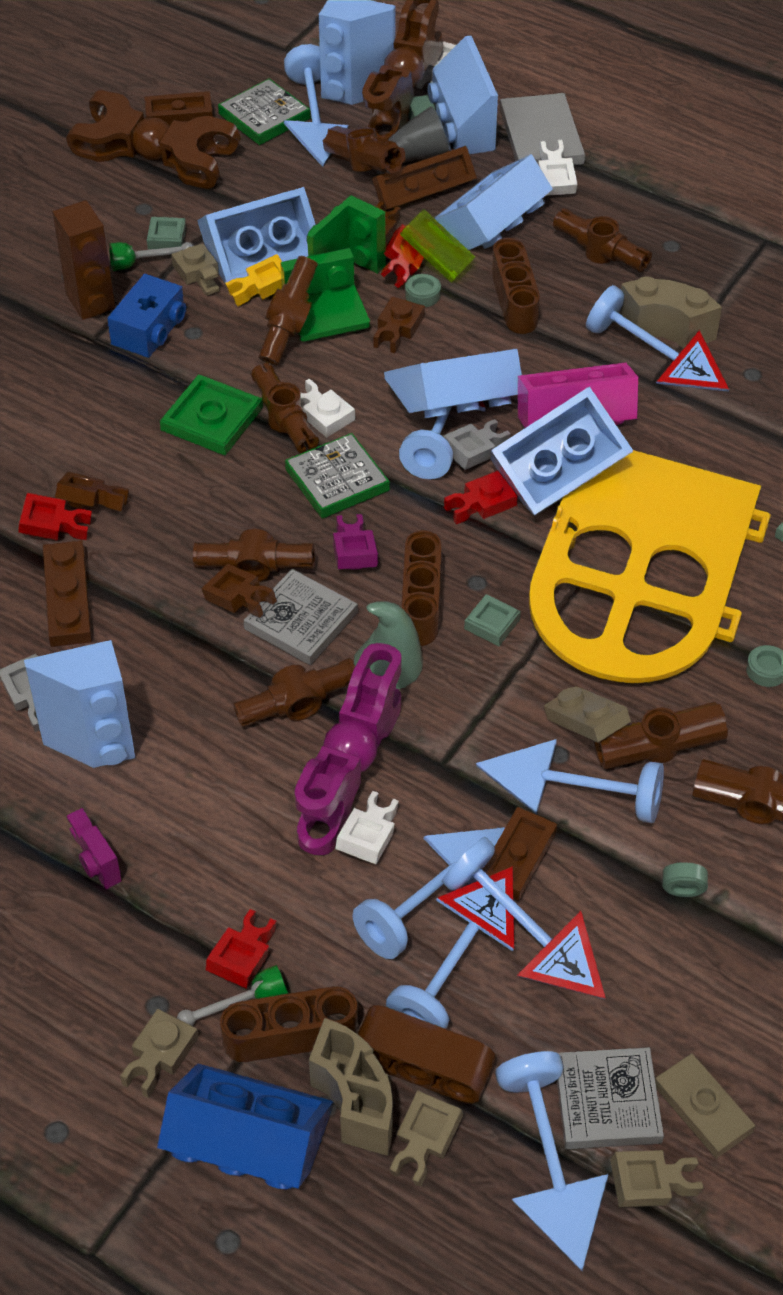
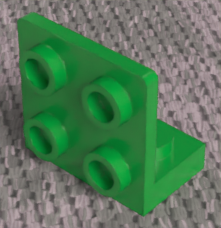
(352, 226)
(332, 295)

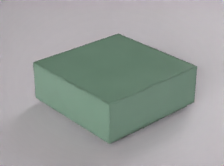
(166, 232)
(492, 620)

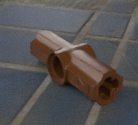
(364, 149)
(680, 731)
(753, 792)

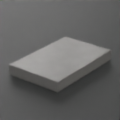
(541, 119)

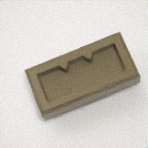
(704, 1105)

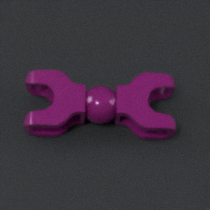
(350, 747)

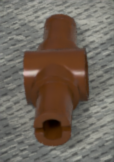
(602, 240)
(288, 310)
(284, 407)
(254, 553)
(294, 693)

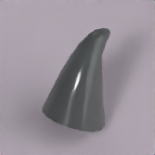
(422, 137)

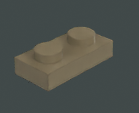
(587, 713)

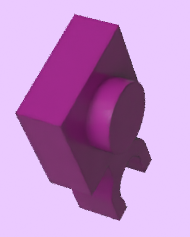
(354, 546)
(96, 855)

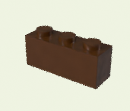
(84, 259)

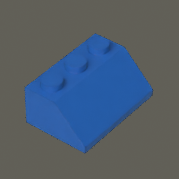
(244, 1126)

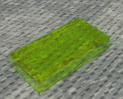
(437, 245)

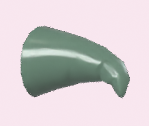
(397, 630)

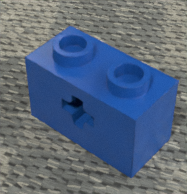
(146, 315)

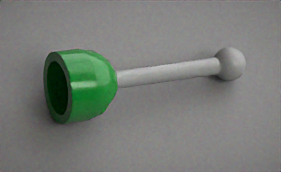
(123, 255)
(265, 984)

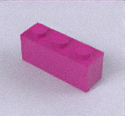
(612, 384)

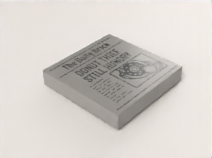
(303, 617)
(609, 1099)

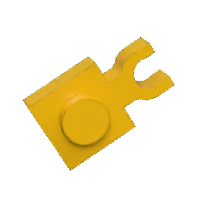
(261, 279)

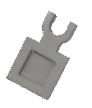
(474, 445)
(18, 689)

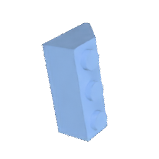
(353, 43)
(465, 98)
(496, 203)
(258, 231)
(457, 383)
(560, 451)
(82, 704)

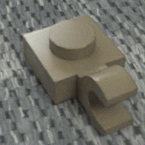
(198, 266)

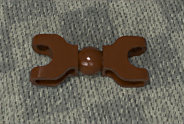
(415, 48)
(181, 145)

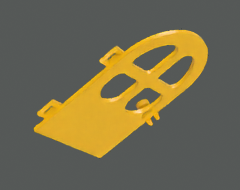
(655, 510)

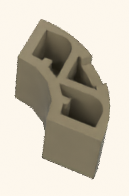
(670, 309)
(355, 1081)

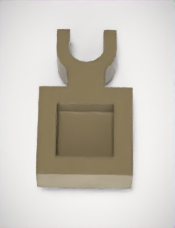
(159, 1046)
(426, 1130)
(646, 1180)

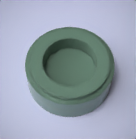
(423, 290)
(765, 665)
(685, 879)

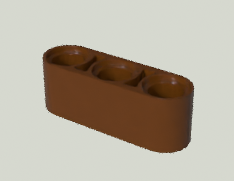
(515, 285)
(422, 583)
(268, 1013)
(427, 1054)

